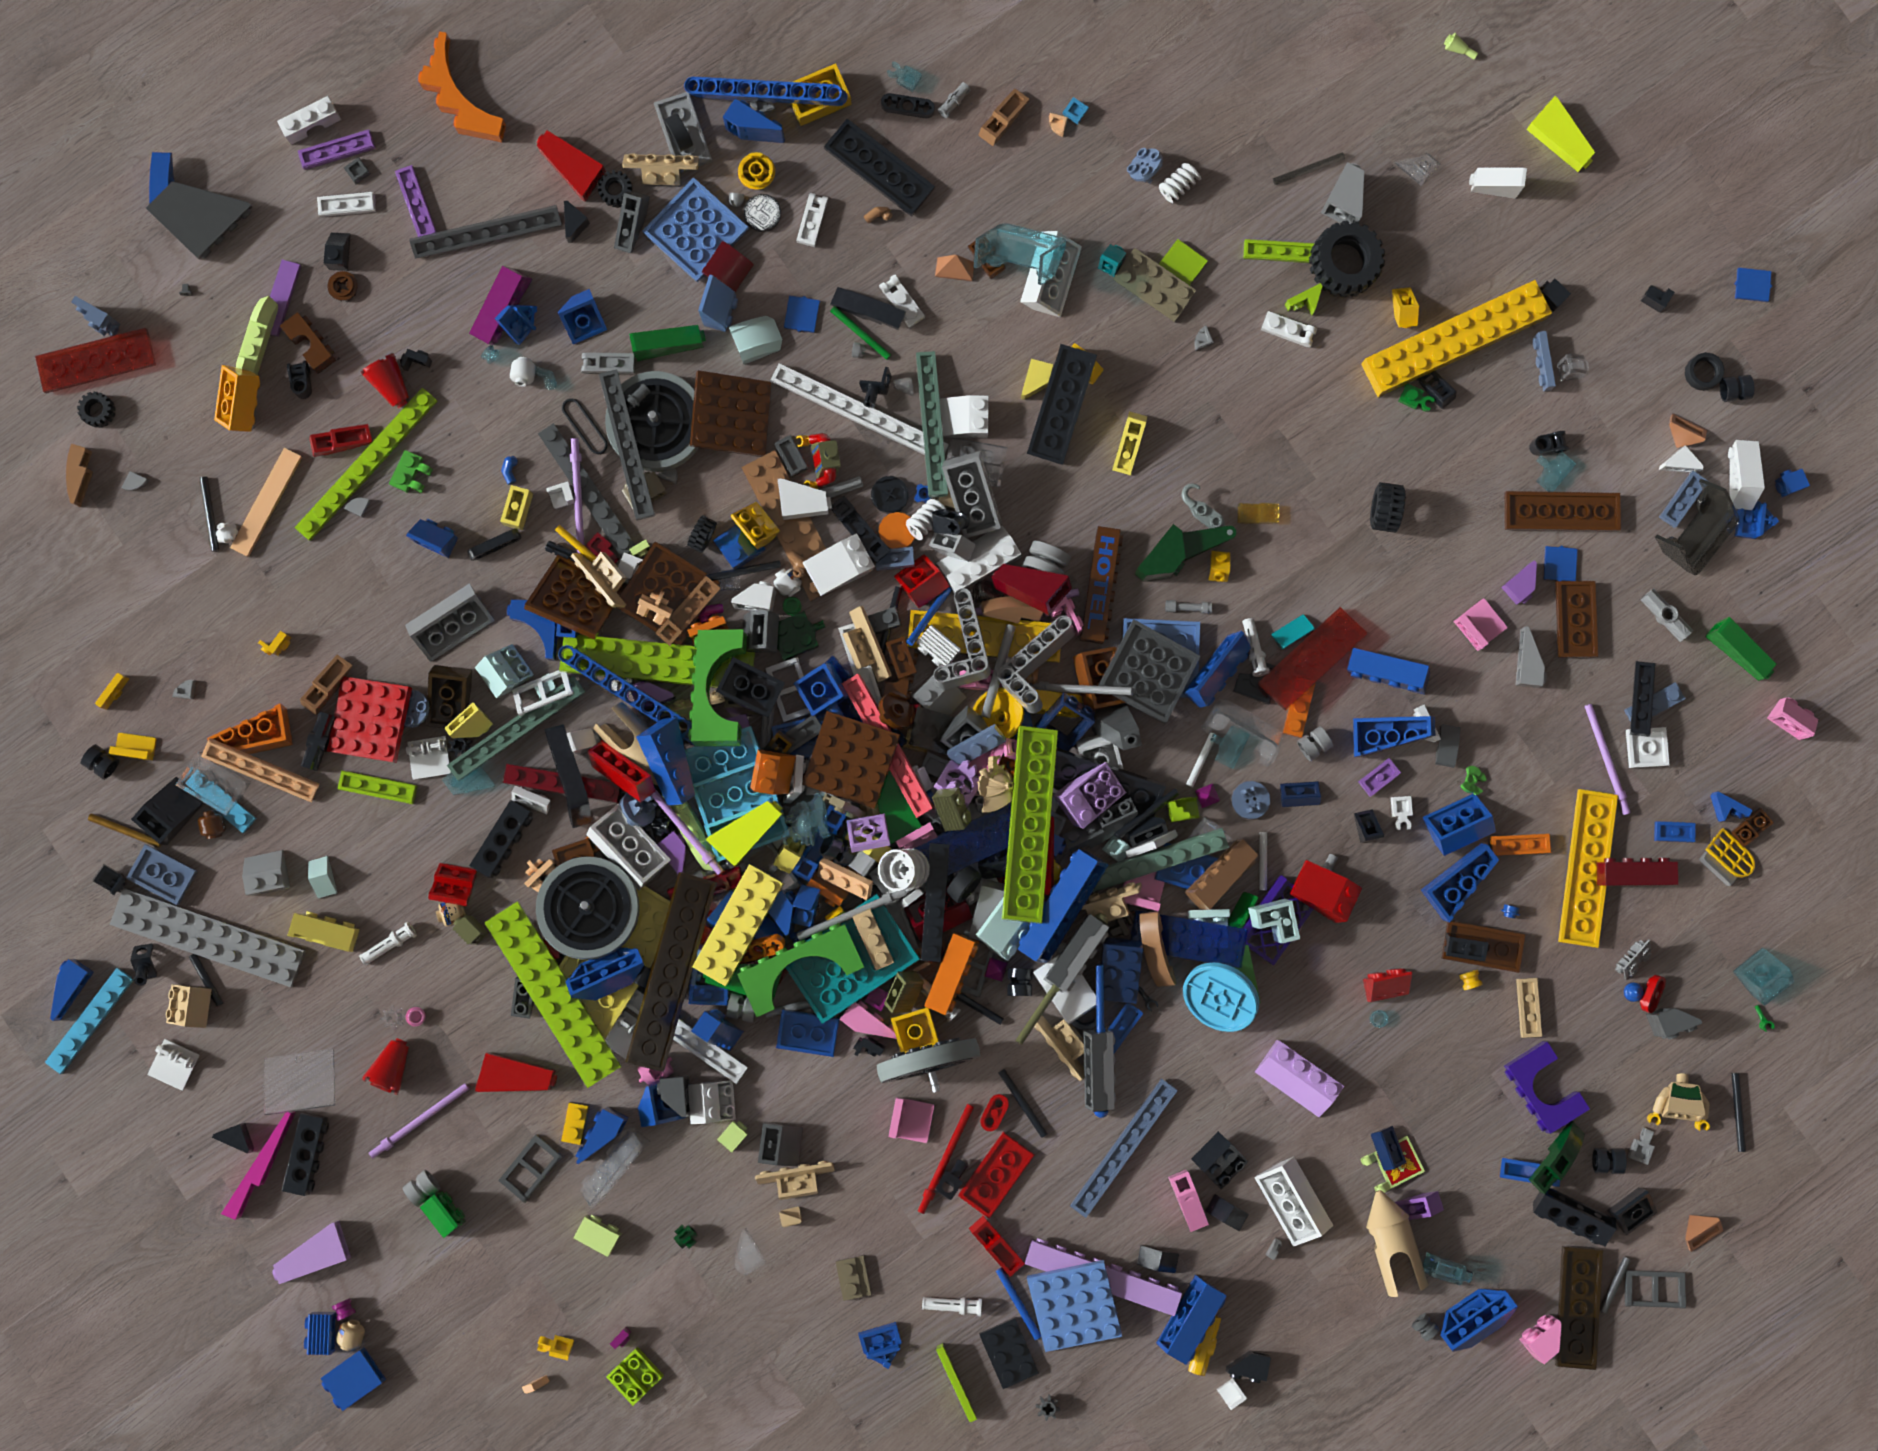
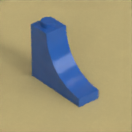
(545, 628)

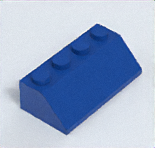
(1218, 669)
(1191, 1321)

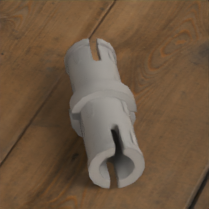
(954, 99)

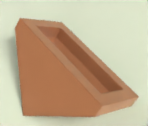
(954, 268)
(1686, 432)
(1701, 1230)

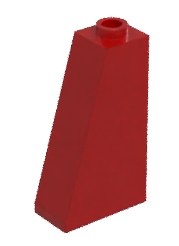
(573, 165)
(508, 1074)

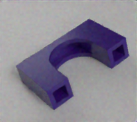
(1522, 1072)

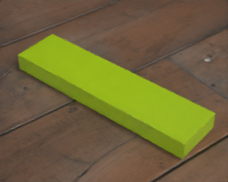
(1277, 251)
(377, 787)
(956, 1383)

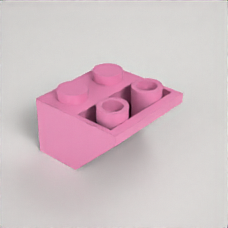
(1543, 1338)

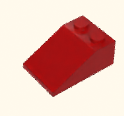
(1326, 892)

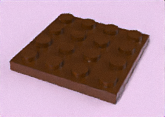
(730, 413)
(662, 572)
(570, 599)
(851, 760)

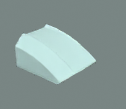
(756, 338)

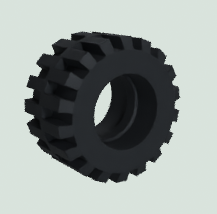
(1387, 507)

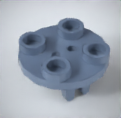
(1145, 165)
(420, 705)
(1248, 791)
(638, 812)

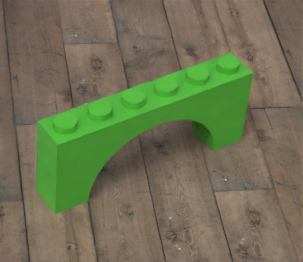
(712, 651)
(760, 979)

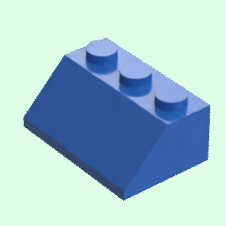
(1459, 824)

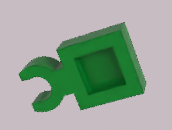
(1412, 397)

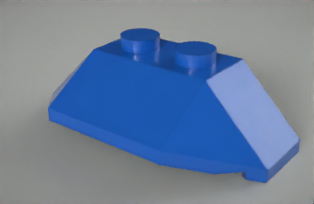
(605, 975)
(1476, 1318)

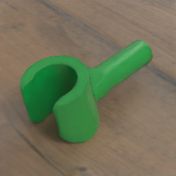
(1764, 1021)

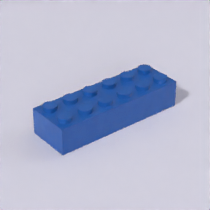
(1063, 906)

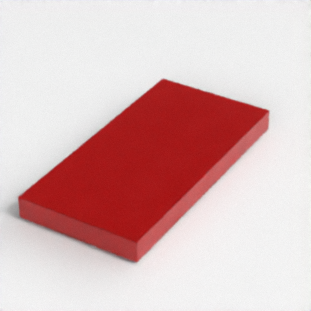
(996, 1175)

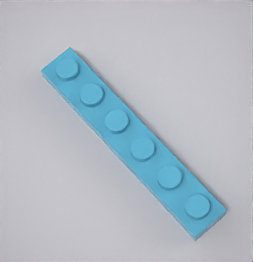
(89, 1020)

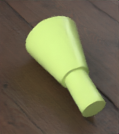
(1456, 44)

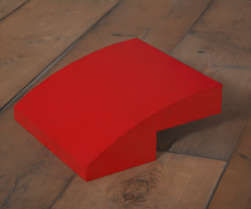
(452, 884)

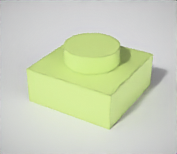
(641, 549)

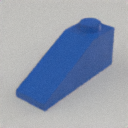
(68, 985)

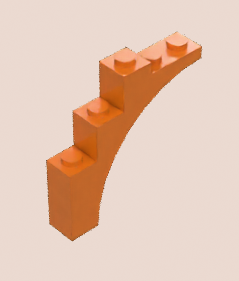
(438, 79)

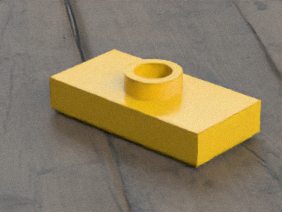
(112, 691)

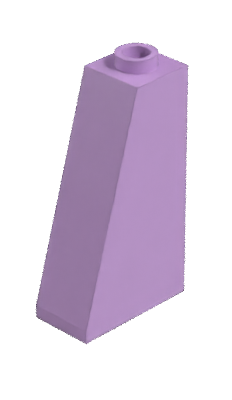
(318, 1252)

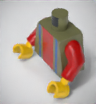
(825, 458)

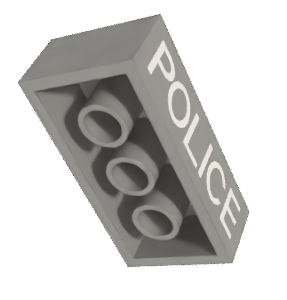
(972, 493)

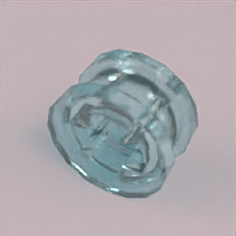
(490, 354)
(1380, 1013)

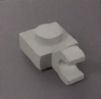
(1642, 1150)

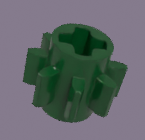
(685, 1236)

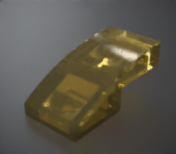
(1258, 513)

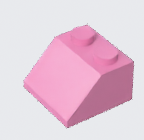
(1794, 719)

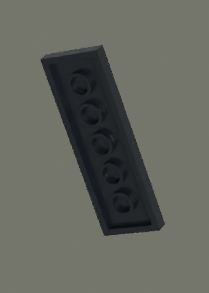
(879, 167)
(1061, 404)
(1140, 789)

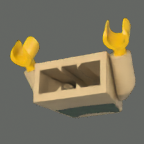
(1682, 1102)

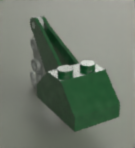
(1179, 546)

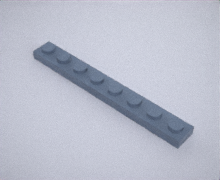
(1123, 1148)

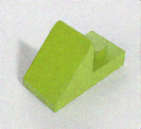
(1309, 297)

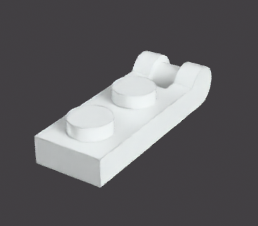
(812, 220)
(902, 300)
(1288, 329)

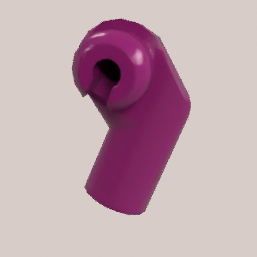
(708, 610)

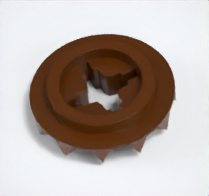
(334, 288)

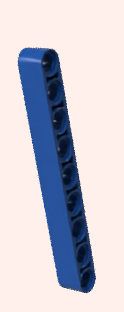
(772, 95)
(626, 687)

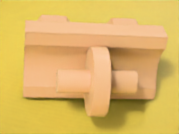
(657, 604)
(535, 880)

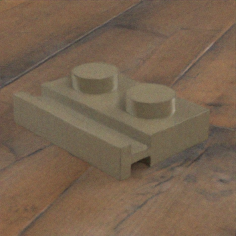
(842, 807)
(853, 1277)

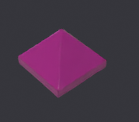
(1207, 795)
(995, 969)

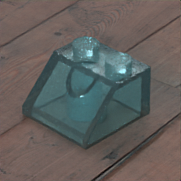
(1764, 976)

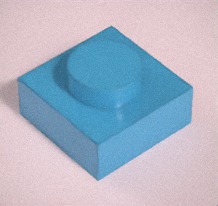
(1075, 110)

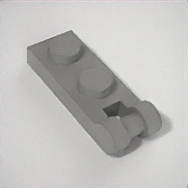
(607, 362)

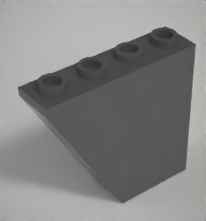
(197, 216)

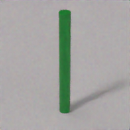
(861, 333)

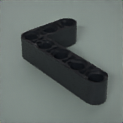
(569, 775)

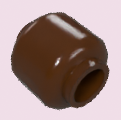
(211, 824)

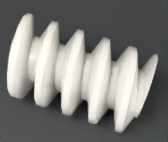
(1179, 181)
(922, 520)

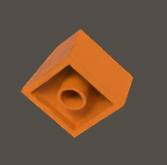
(772, 772)

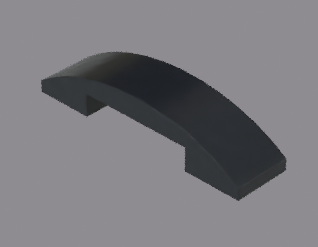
(856, 525)

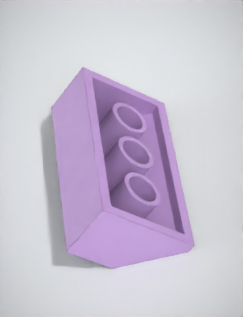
(1299, 1078)

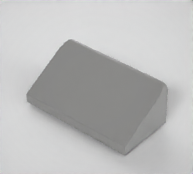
(1717, 869)

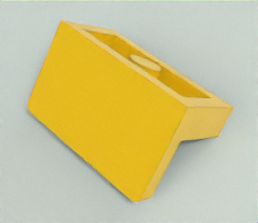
(134, 746)

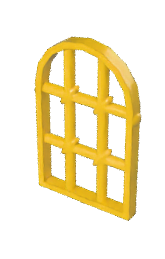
(1723, 853)

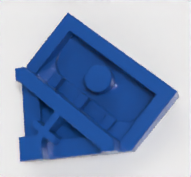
(517, 321)
(1754, 522)
(881, 1343)

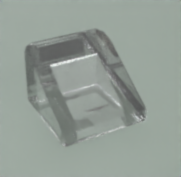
(904, 385)

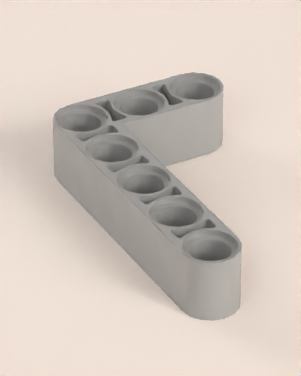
(972, 642)
(1033, 661)

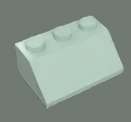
(1002, 935)

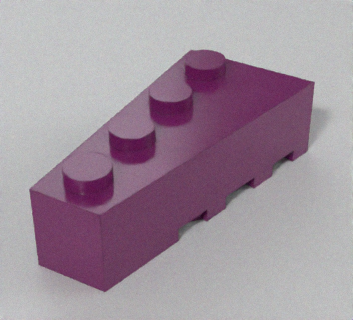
(505, 291)

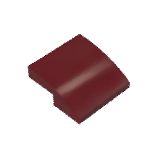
(728, 266)

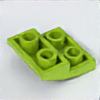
(634, 1376)

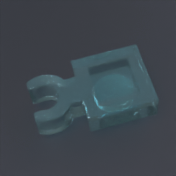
(906, 77)

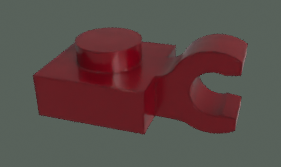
(600, 544)

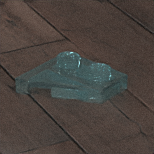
(473, 782)

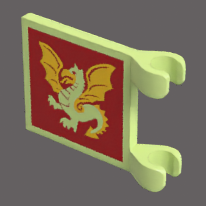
(1400, 1174)

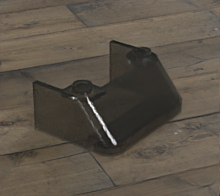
(1705, 532)

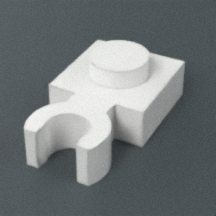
(1402, 808)

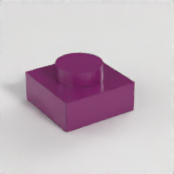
(877, 998)
(621, 1339)

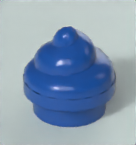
(1633, 992)

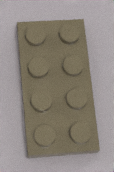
(1154, 285)

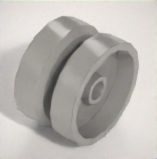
(1046, 558)

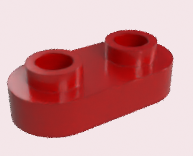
(1653, 993)
(994, 1112)

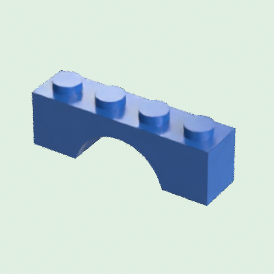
(811, 857)

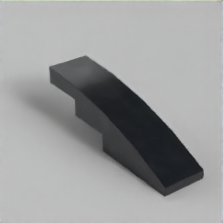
(868, 308)

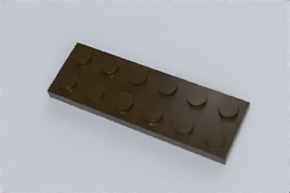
(1579, 1307)

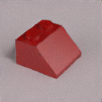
(922, 581)

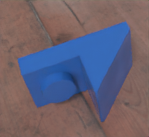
(1725, 804)
(806, 905)

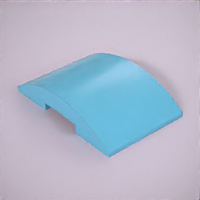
(723, 784)

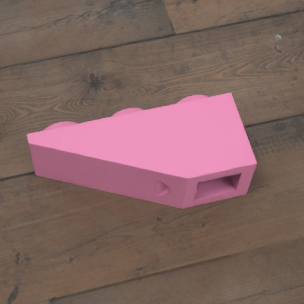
(862, 1021)
(1188, 1200)

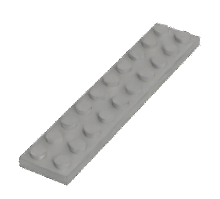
(207, 937)

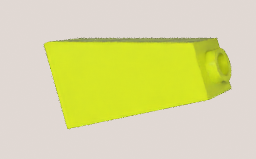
(1561, 135)
(743, 834)

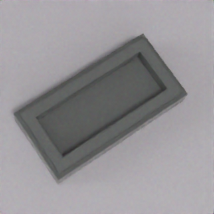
(791, 455)

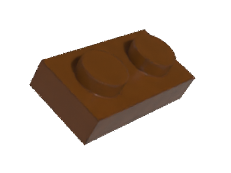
(901, 657)

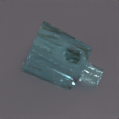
(1446, 1269)

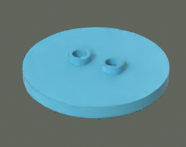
(1221, 997)

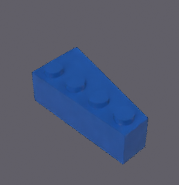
(1389, 670)
(1380, 734)
(667, 760)
(1459, 881)
(717, 1030)

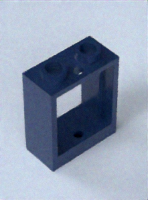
(1065, 741)

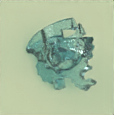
(806, 821)

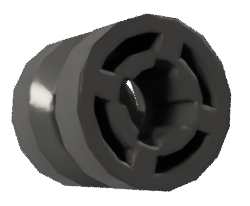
(1425, 1327)

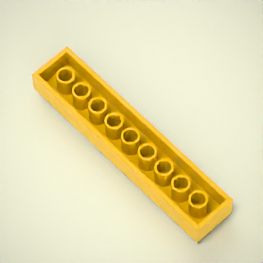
(1456, 338)

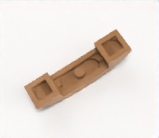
(687, 610)
(1154, 949)

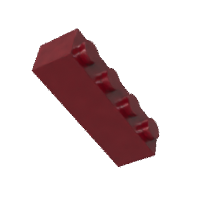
(1637, 873)

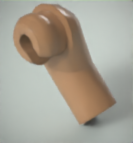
(878, 212)
(799, 569)

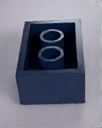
(1121, 969)

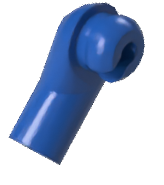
(507, 468)

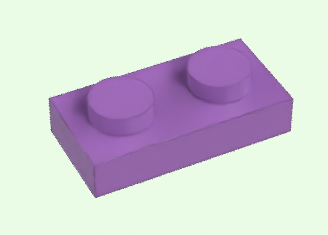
(1379, 777)

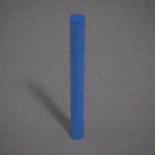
(928, 616)
(1018, 1303)

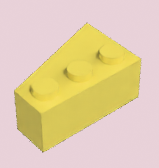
(324, 931)

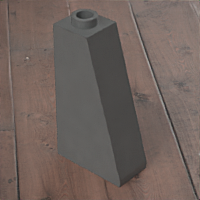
(1117, 727)

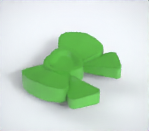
(1472, 777)

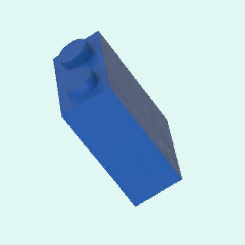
(352, 1379)

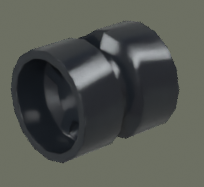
(1740, 388)
(97, 760)
(837, 850)
(1019, 982)
(1606, 1161)

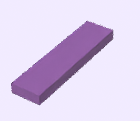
(336, 149)
(415, 201)
(283, 291)

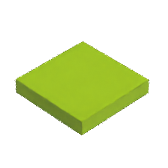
(1183, 262)

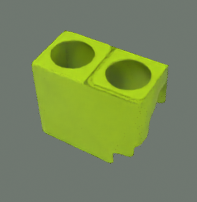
(1183, 809)

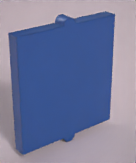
(1753, 284)
(801, 314)
(1560, 563)

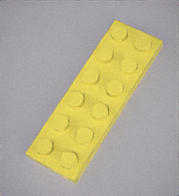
(738, 925)

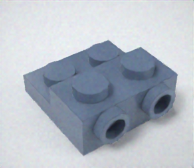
(97, 318)

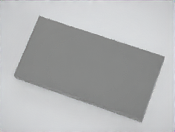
(684, 107)

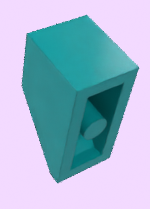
(1112, 259)

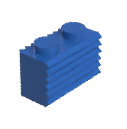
(320, 1333)

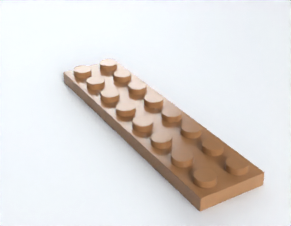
(794, 534)

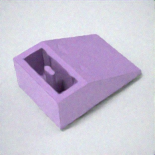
(1089, 795)

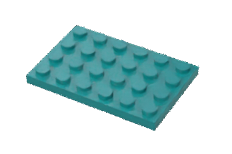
(826, 983)

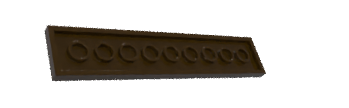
(671, 972)

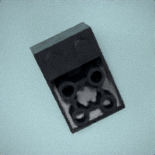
(167, 812)

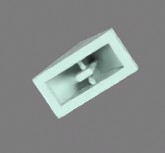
(321, 877)

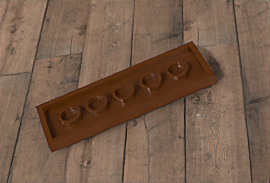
(1562, 511)

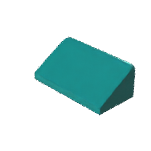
(1292, 631)

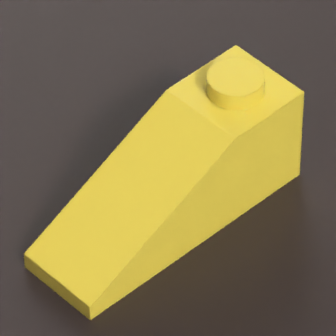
(1129, 443)

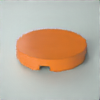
(894, 531)

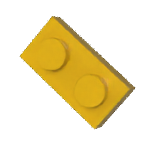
(575, 1123)

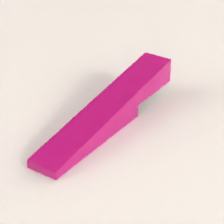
(259, 1170)

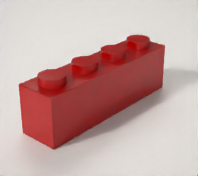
(621, 771)

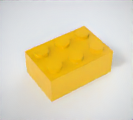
(807, 112)

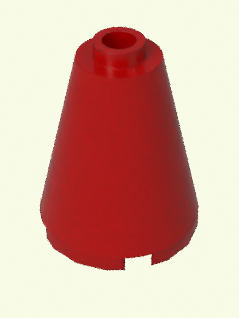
(387, 380)
(389, 1067)

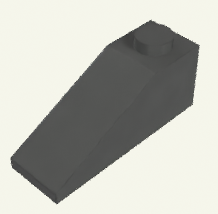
(631, 220)

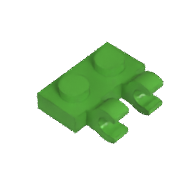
(406, 471)

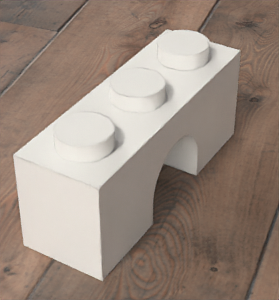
(298, 123)

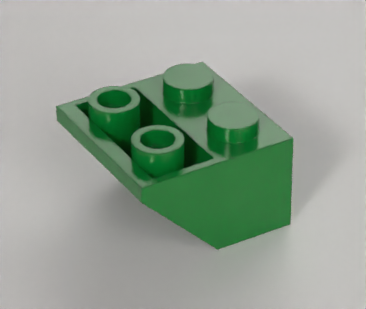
(443, 1213)

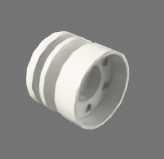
(894, 869)

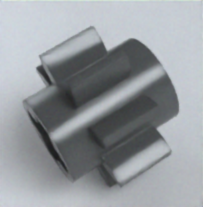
(1044, 1403)

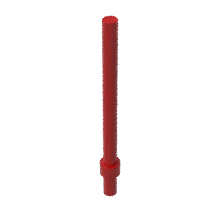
(929, 1193)

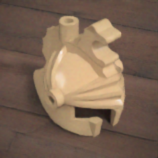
(995, 786)

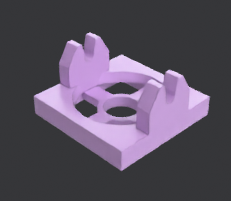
(965, 772)
(865, 822)

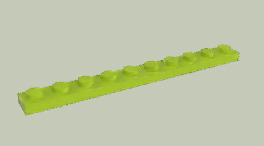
(366, 464)

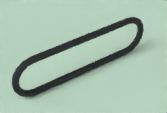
(578, 431)

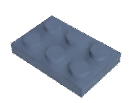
(161, 874)

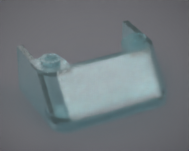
(1020, 247)

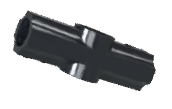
(318, 741)

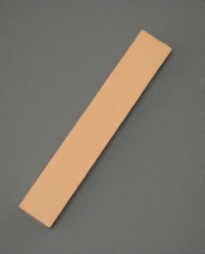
(266, 502)
(260, 770)

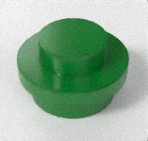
(792, 606)

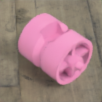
(652, 1076)

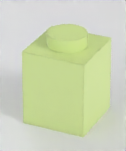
(733, 1135)

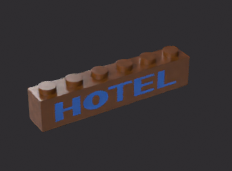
(1100, 585)

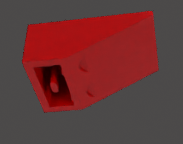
(1384, 986)

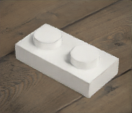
(526, 797)

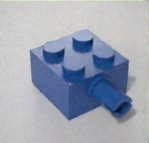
(822, 690)

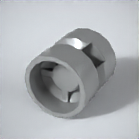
(1315, 743)
(740, 1007)
(418, 1190)

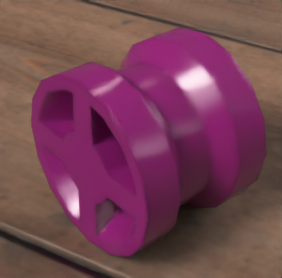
(343, 1309)

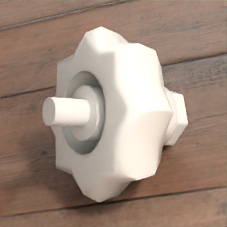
(226, 532)

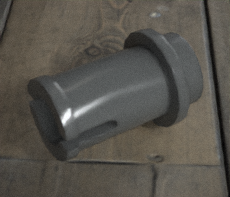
(638, 396)

